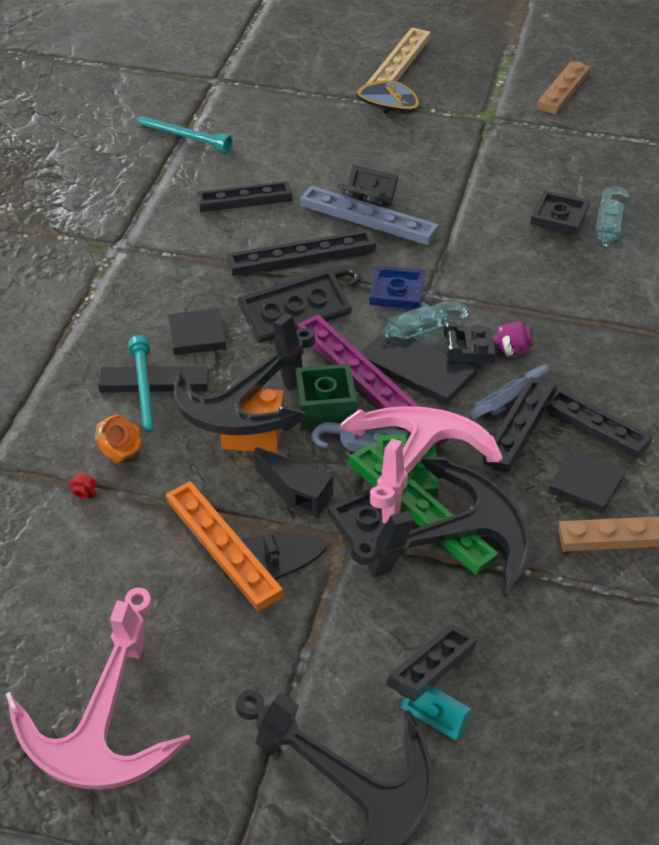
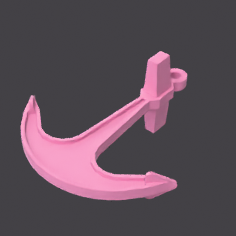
(426, 428)
(83, 755)

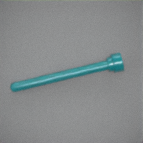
(221, 142)
(139, 348)

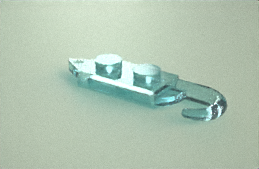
(610, 215)
(422, 319)

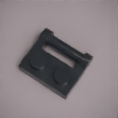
(477, 343)

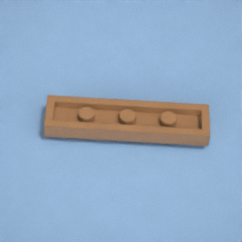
(563, 87)
(609, 533)

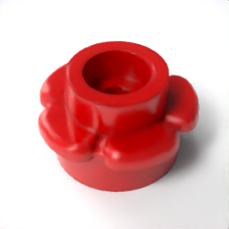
(83, 486)

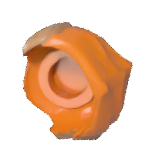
(118, 438)

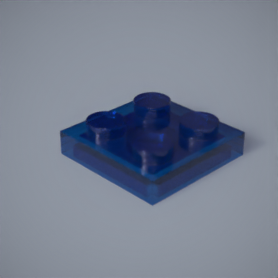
(397, 287)

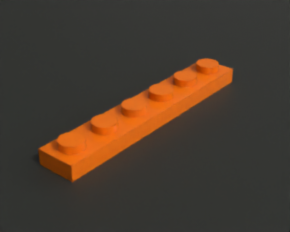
(225, 546)

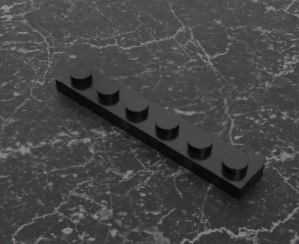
(300, 252)

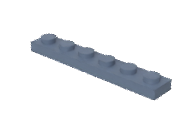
(369, 215)

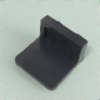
(372, 184)

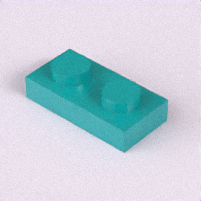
(440, 712)

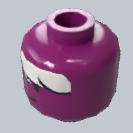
(513, 339)

